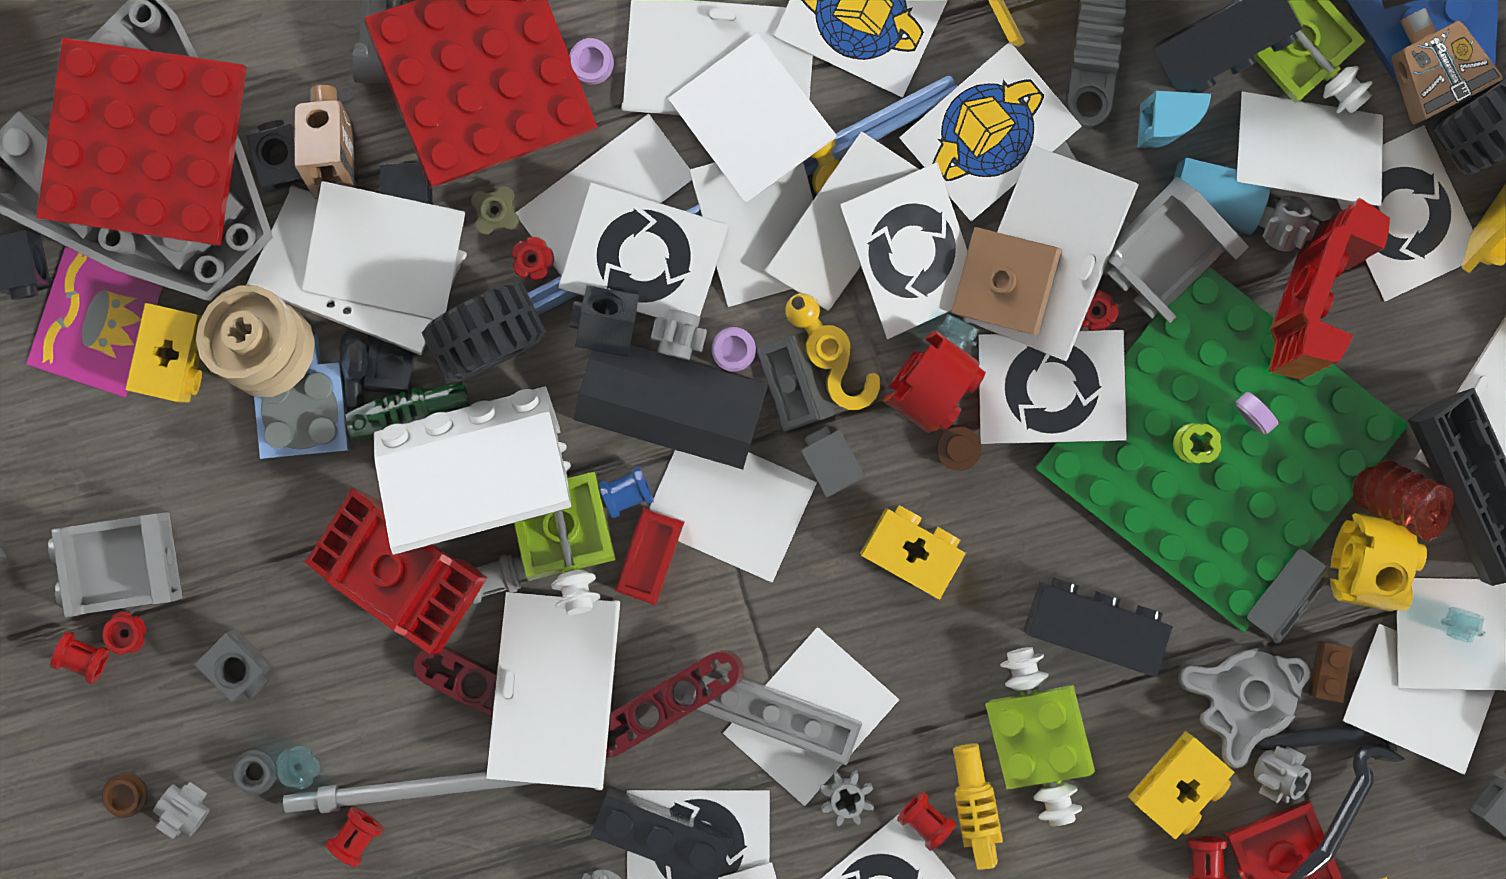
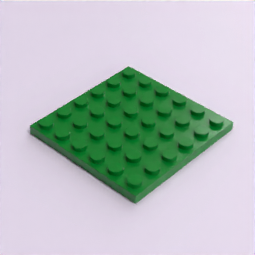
(1243, 516)

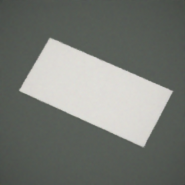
(634, 162)
(820, 250)

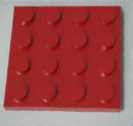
(478, 81)
(141, 141)

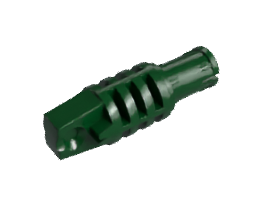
(404, 409)

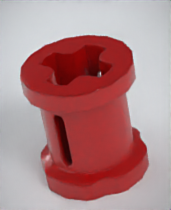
(79, 657)
(926, 821)
(1215, 848)
(349, 851)

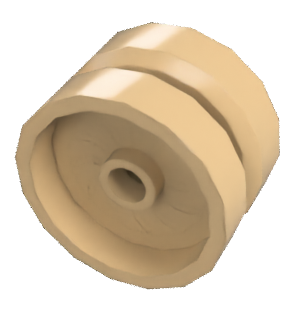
(255, 341)

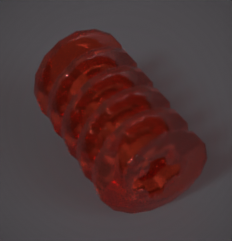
(1404, 498)

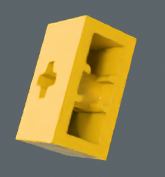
(154, 372)
(927, 573)
(1161, 798)

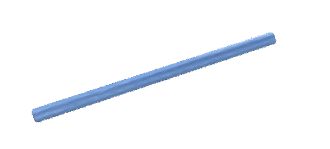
(875, 126)

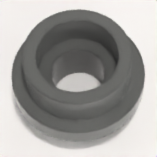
(245, 781)

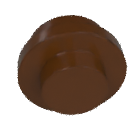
(959, 448)
(124, 795)

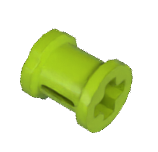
(1183, 445)

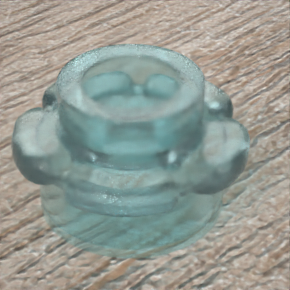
(958, 331)
(1463, 624)
(291, 777)

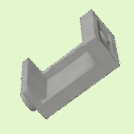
(1170, 247)
(115, 564)

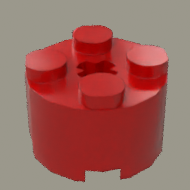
(934, 383)

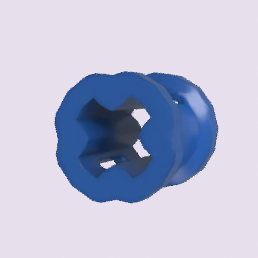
(625, 492)

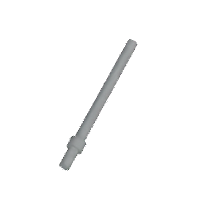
(331, 798)

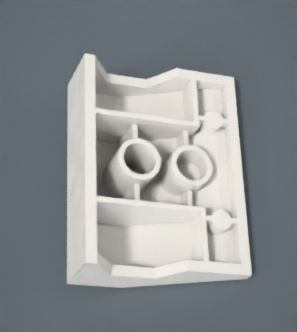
(470, 469)

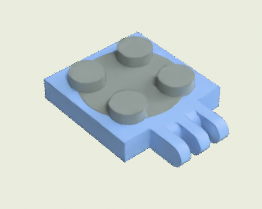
(306, 416)

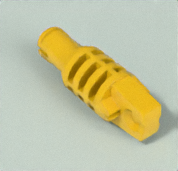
(976, 807)

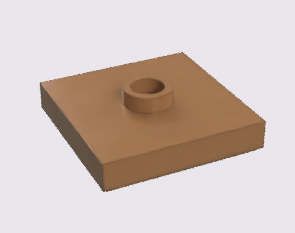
(1006, 281)

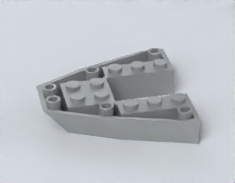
(173, 263)

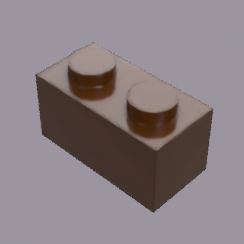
(1330, 671)

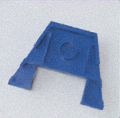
(1389, 36)

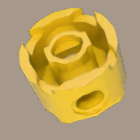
(1376, 563)

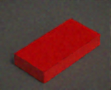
(649, 556)

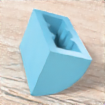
(1168, 116)
(1234, 201)

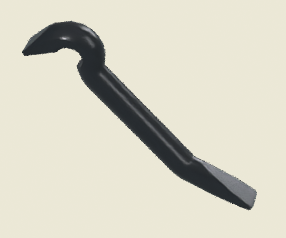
(1315, 737)
(1347, 810)

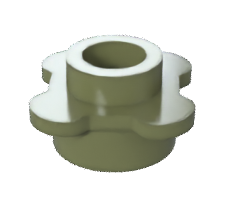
(503, 200)

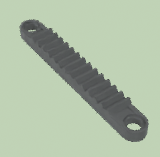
(1095, 56)

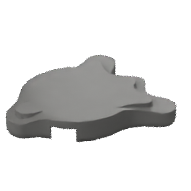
(1248, 698)

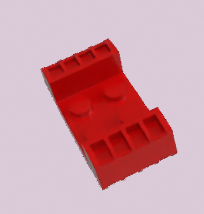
(1300, 338)
(411, 592)

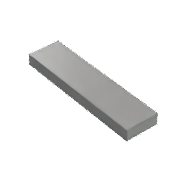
(781, 717)

